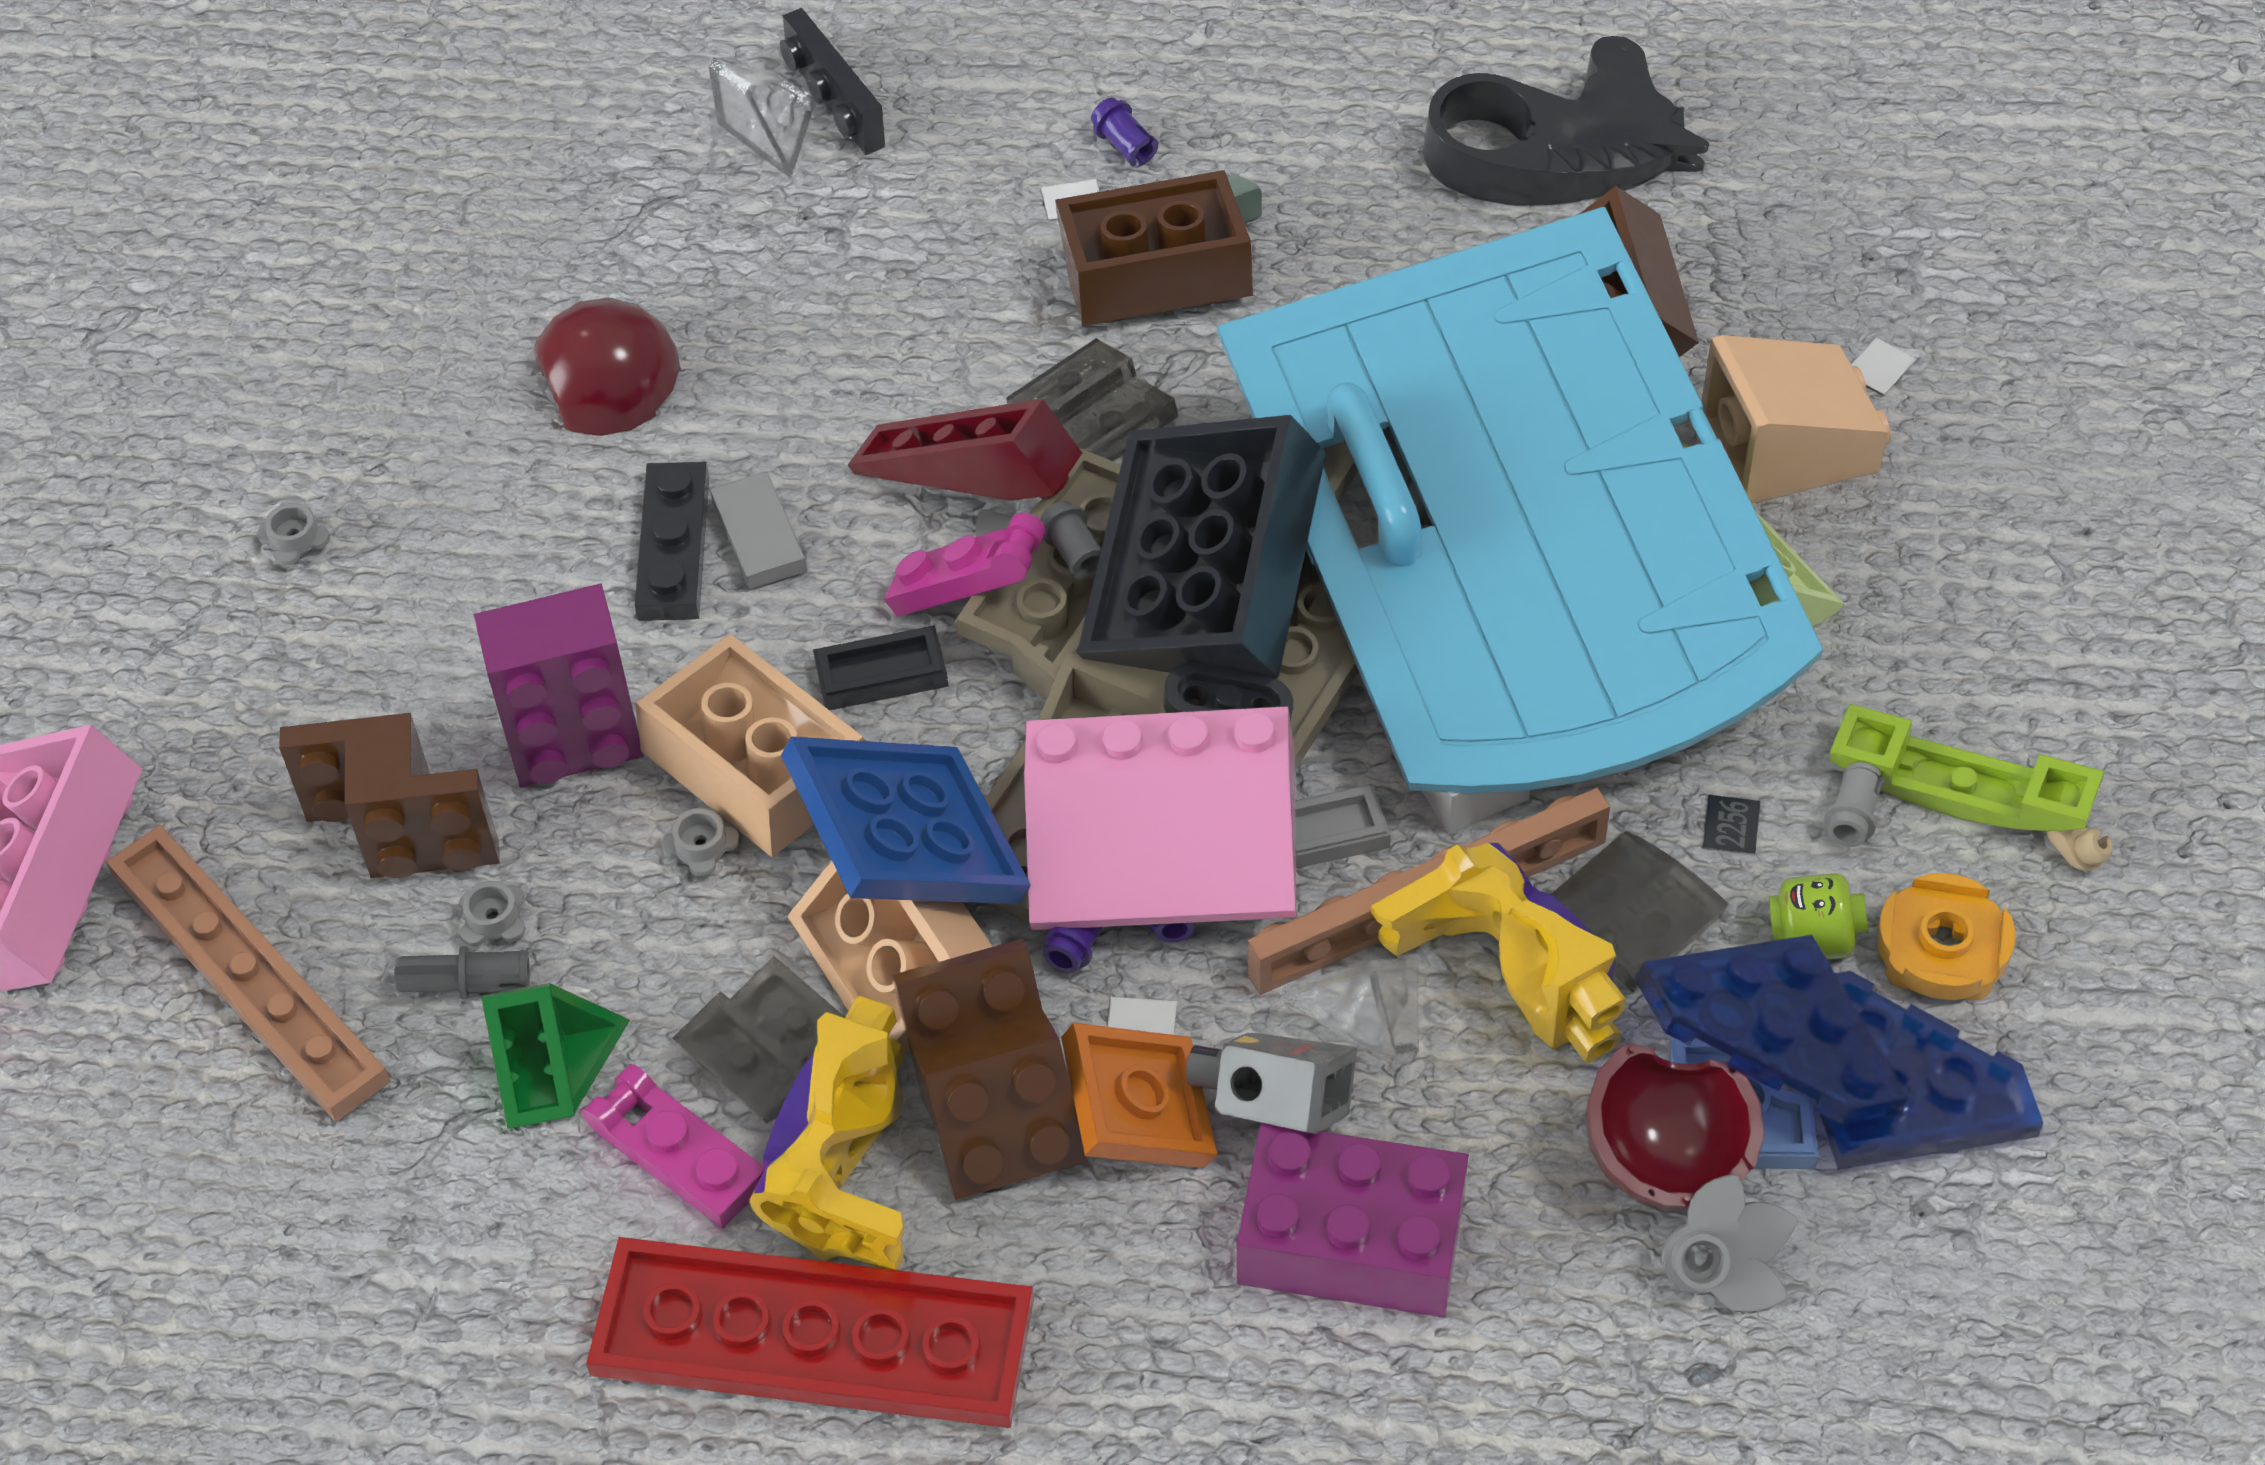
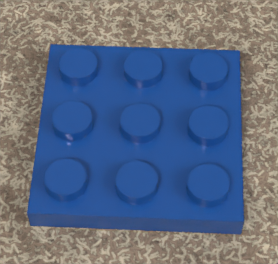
(904, 821)

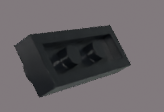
(832, 81)
(672, 541)

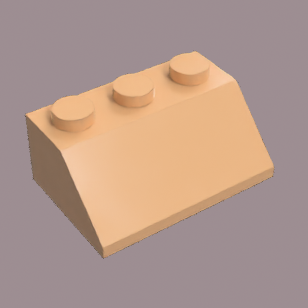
(723, 737)
(871, 939)

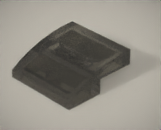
(1099, 398)
(1640, 903)
(758, 1037)

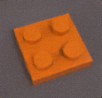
(1136, 1096)

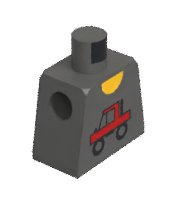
(1300, 1085)

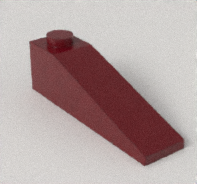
(985, 452)

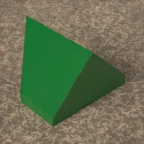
(547, 1049)

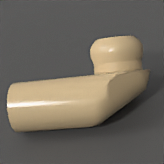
(2082, 847)

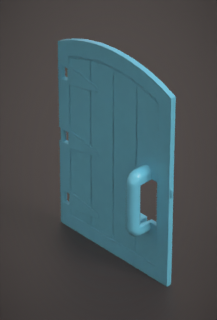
(1577, 558)

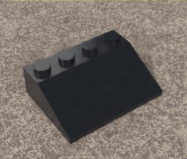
(1204, 546)

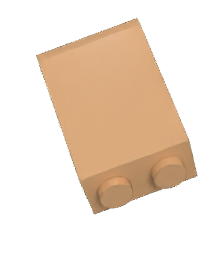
(1791, 414)

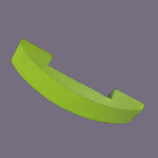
(1964, 783)

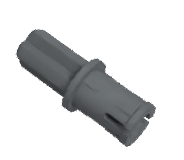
(463, 972)

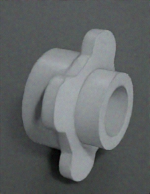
(292, 533)
(697, 826)
(488, 899)

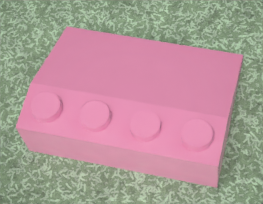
(1160, 818)
(56, 831)

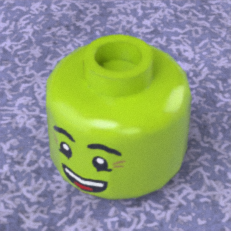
(1819, 908)

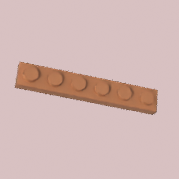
(1346, 923)
(249, 973)

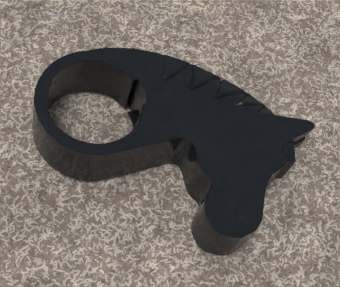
(1565, 147)

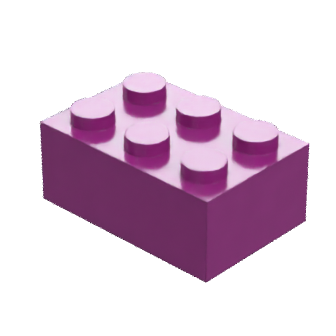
(559, 685)
(1352, 1219)

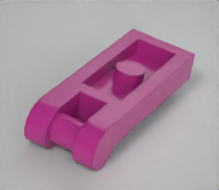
(965, 566)
(675, 1146)

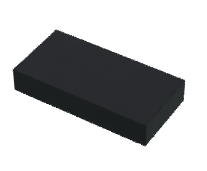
(880, 668)

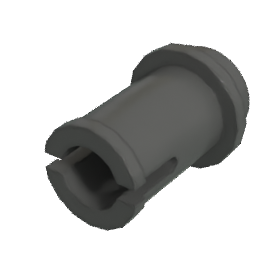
(1072, 538)

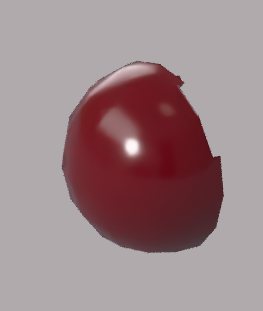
(607, 365)
(1671, 1125)

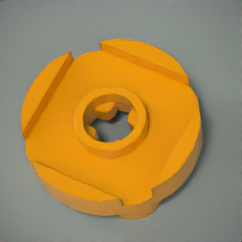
(1940, 970)

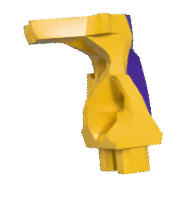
(1545, 952)
(823, 1132)

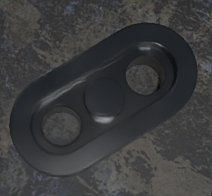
(1222, 689)

